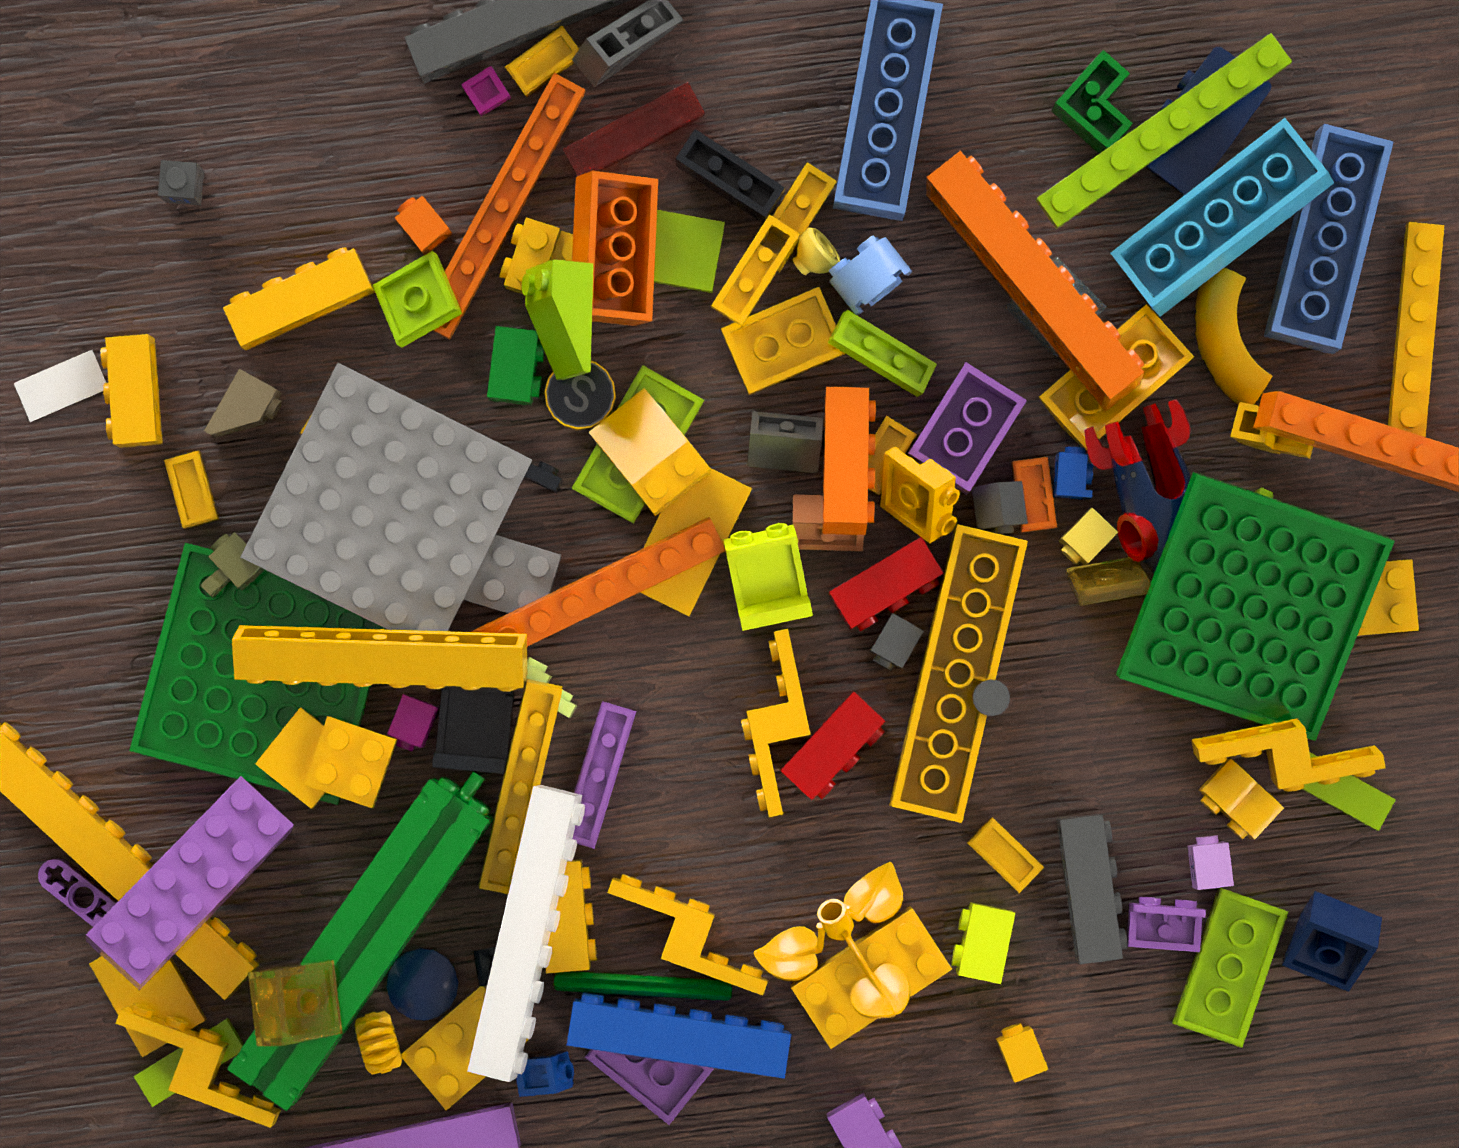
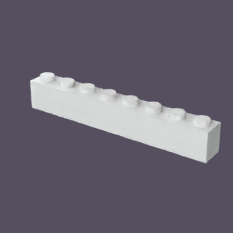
(525, 933)

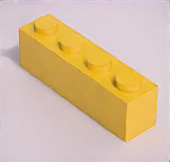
(298, 299)

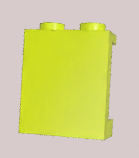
(767, 576)

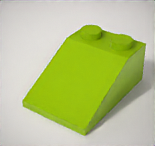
(561, 310)

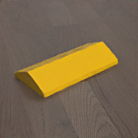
(1162, 358)

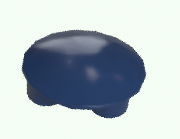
(422, 984)

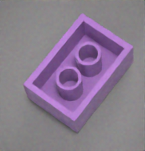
(968, 426)

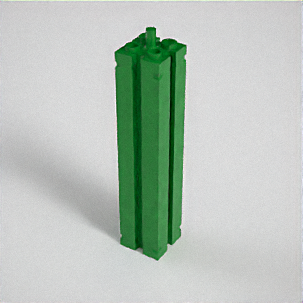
(376, 925)

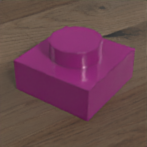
(485, 91)

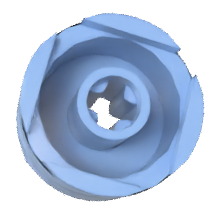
(869, 274)

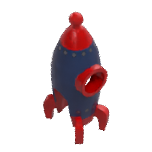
(1146, 510)

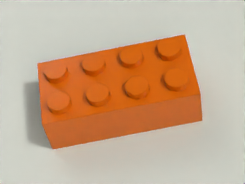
(618, 235)

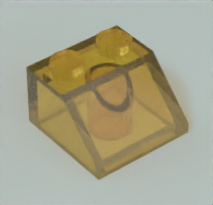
(295, 1003)

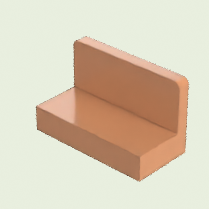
(809, 525)

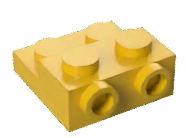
(535, 245)
(919, 494)

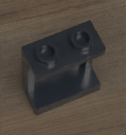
(474, 729)

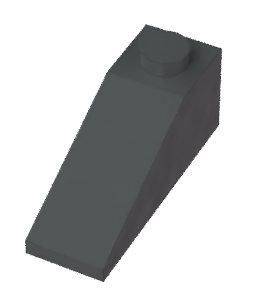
(625, 40)

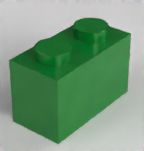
(515, 366)

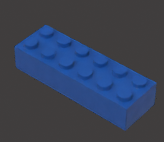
(679, 1037)

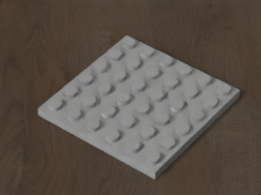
(386, 506)

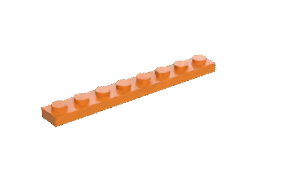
(510, 192)
(611, 584)

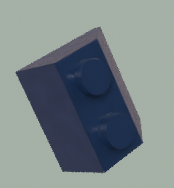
(1333, 941)

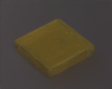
(1107, 581)

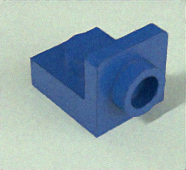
(546, 1075)

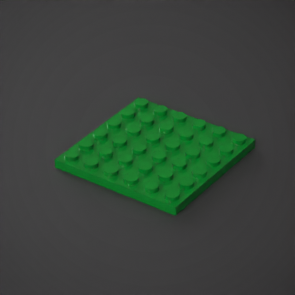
(1254, 606)
(193, 703)

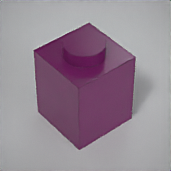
(412, 722)

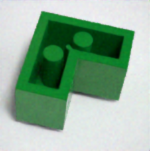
(1086, 105)

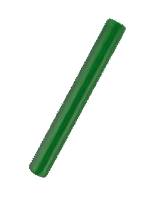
(642, 985)

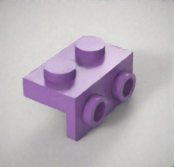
(1164, 925)

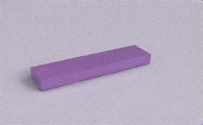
(601, 769)

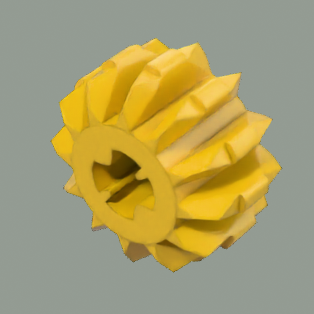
(378, 1042)

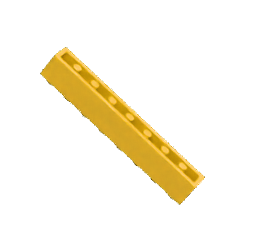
(380, 657)

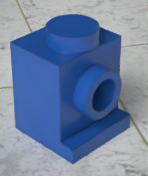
(1072, 474)

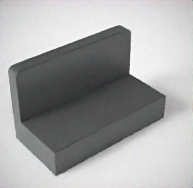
(785, 442)

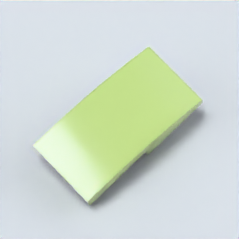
(536, 672)

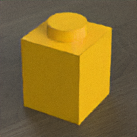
(1021, 1052)

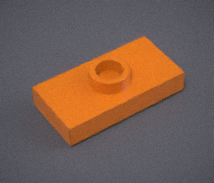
(1037, 493)

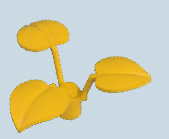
(793, 951)

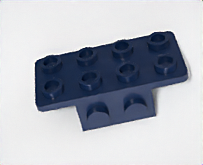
(1198, 154)

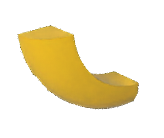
(1221, 342)

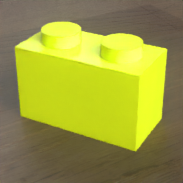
(983, 943)

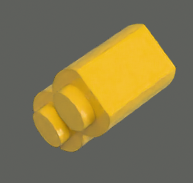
(1240, 800)

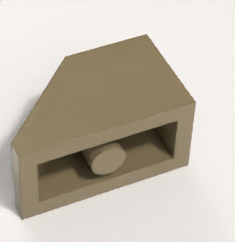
(244, 406)

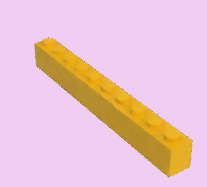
(108, 857)

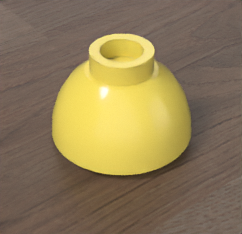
(815, 253)

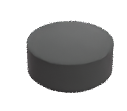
(991, 697)

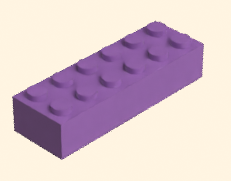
(189, 883)

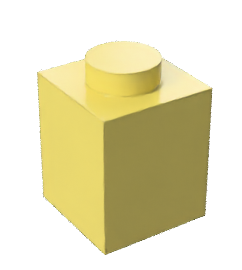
(1087, 537)

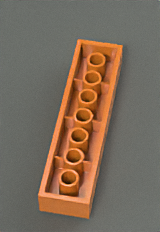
(1034, 280)

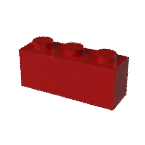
(886, 585)
(834, 747)

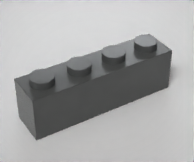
(1090, 888)

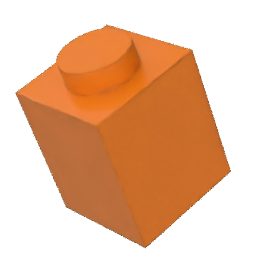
(422, 224)

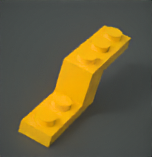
(773, 244)
(776, 723)
(1288, 755)
(688, 934)
(199, 1065)

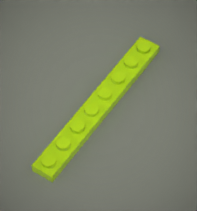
(1163, 131)

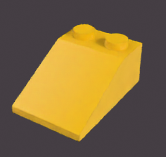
(650, 451)

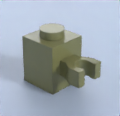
(231, 567)

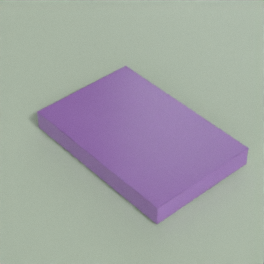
(654, 1082)

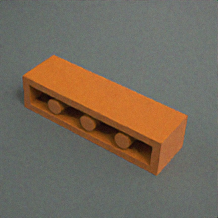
(846, 461)

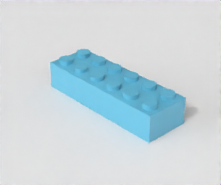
(1222, 217)

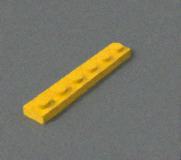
(1416, 327)
(522, 772)

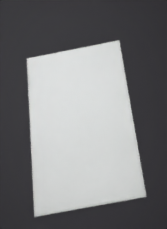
(60, 385)

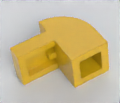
(1247, 435)

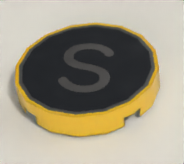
(581, 400)

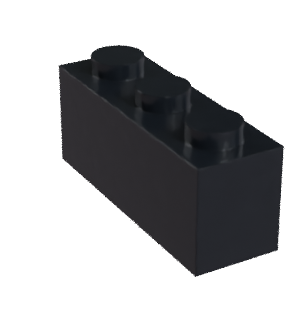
(729, 176)

